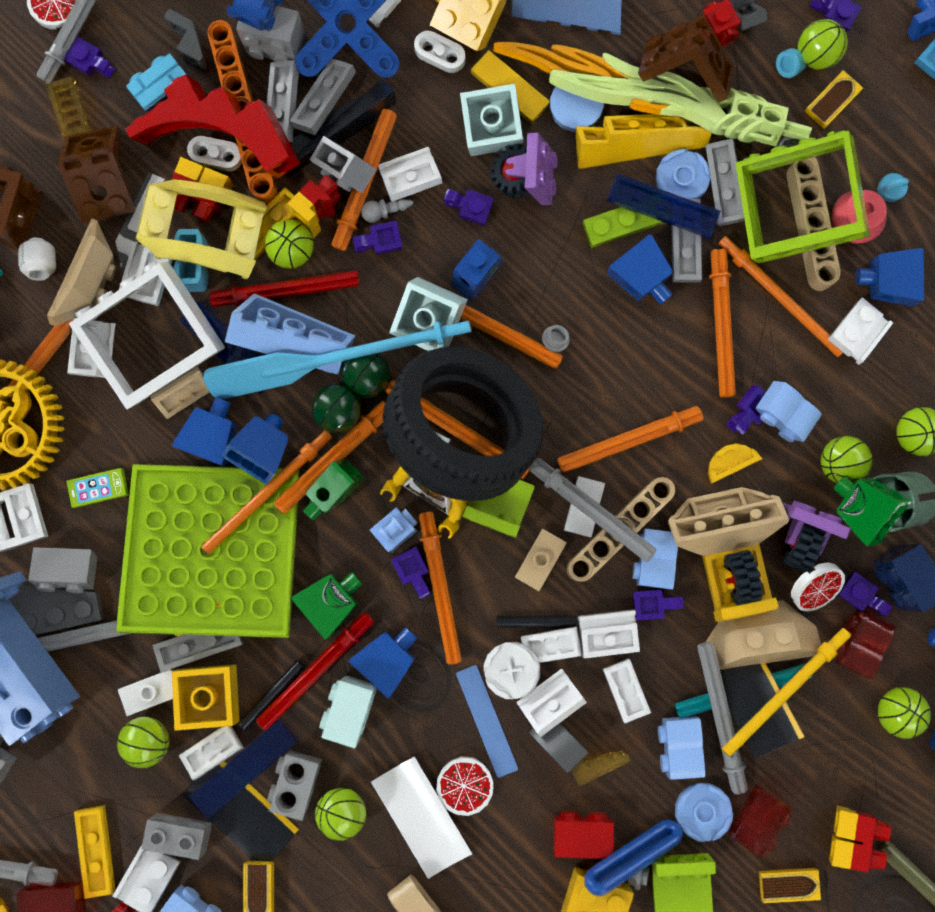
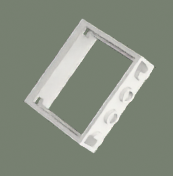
(187, 305)

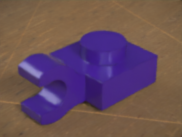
(841, 11)
(88, 58)
(473, 207)
(383, 239)
(748, 413)
(411, 569)
(861, 593)
(651, 604)

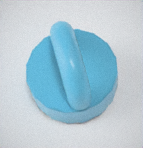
(790, 63)
(892, 187)

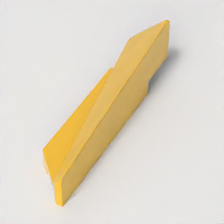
(636, 138)

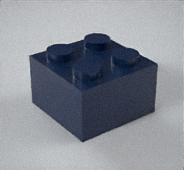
(908, 576)

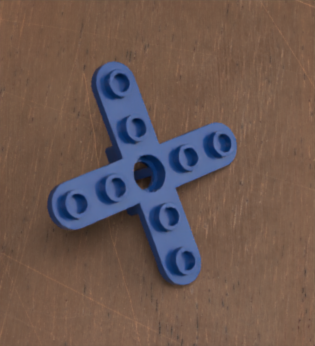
(332, 38)

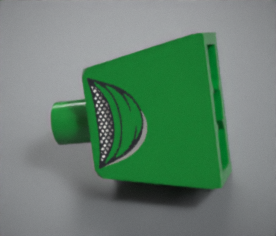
(340, 480)
(870, 508)
(328, 602)

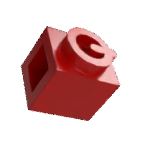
(723, 21)

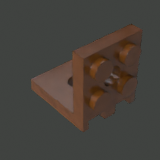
(685, 43)
(92, 161)
(17, 207)

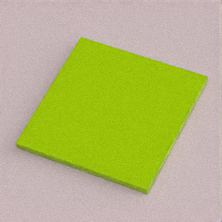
(176, 584)

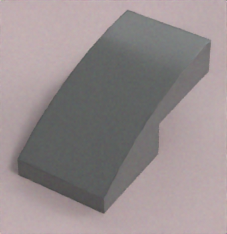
(561, 747)

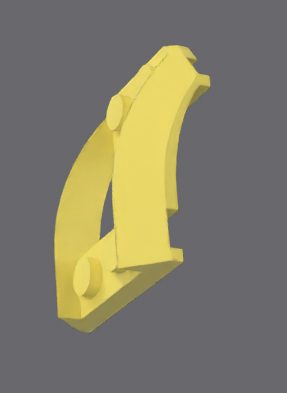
(242, 235)

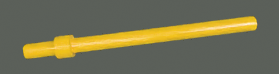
(825, 652)

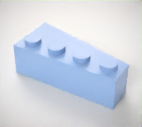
(276, 328)

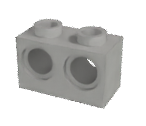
(301, 786)
(176, 836)

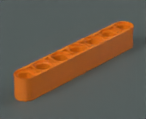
(229, 77)

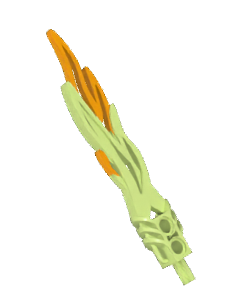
(668, 94)

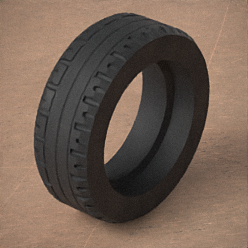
(436, 462)

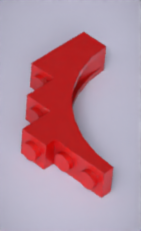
(220, 110)

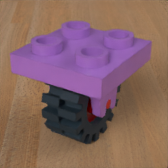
(526, 170)
(809, 534)

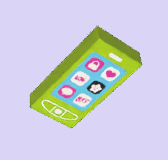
(97, 488)

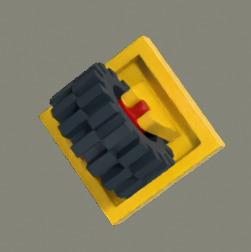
(737, 577)

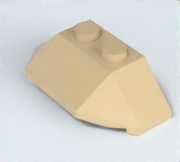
(85, 277)
(726, 520)
(764, 638)

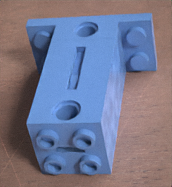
(31, 683)

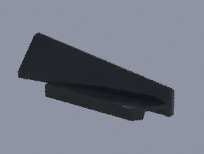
(344, 122)

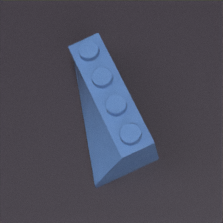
(585, 13)

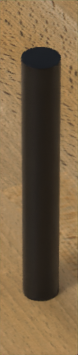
(537, 621)
(271, 695)

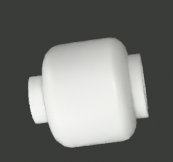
(37, 259)

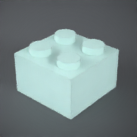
(491, 119)
(422, 306)
(349, 711)

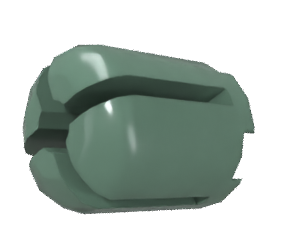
(910, 485)

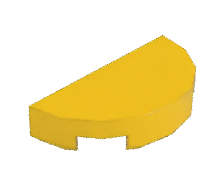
(730, 460)

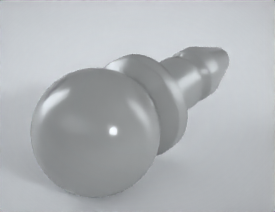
(374, 211)

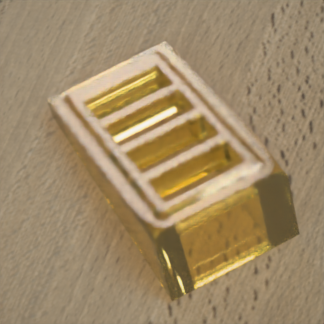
(62, 85)
(598, 765)

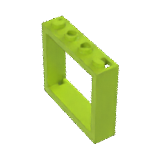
(783, 156)

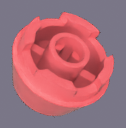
(844, 213)

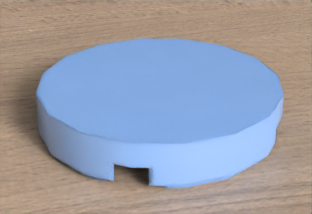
(573, 111)
(683, 174)
(703, 812)

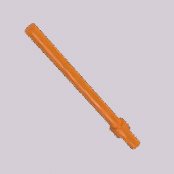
(742, 258)
(307, 453)

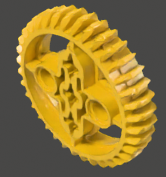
(12, 423)

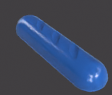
(633, 857)

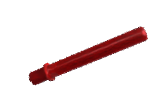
(285, 288)
(315, 670)

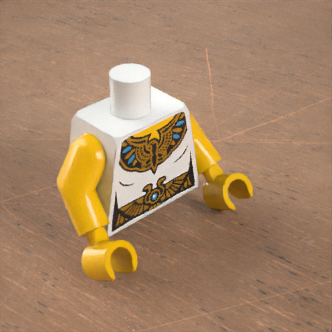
(451, 507)

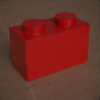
(583, 835)

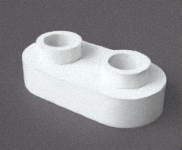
(441, 52)
(216, 153)

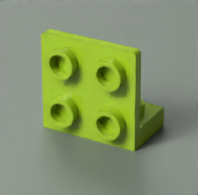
(502, 512)
(683, 883)

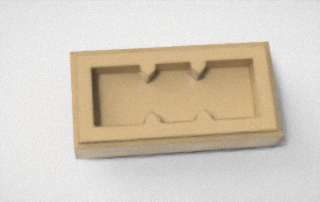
(180, 393)
(540, 560)

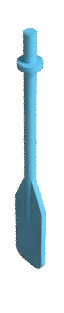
(285, 368)

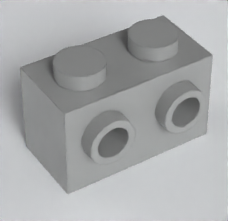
(342, 165)
(63, 569)

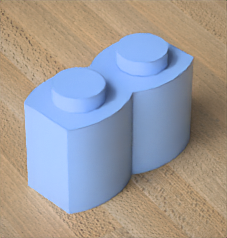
(788, 411)
(661, 569)
(682, 748)

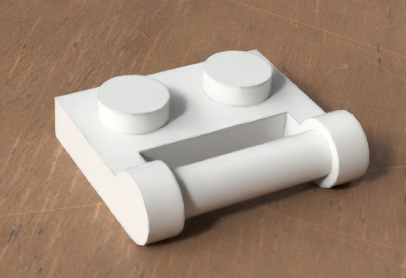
(24, 517)

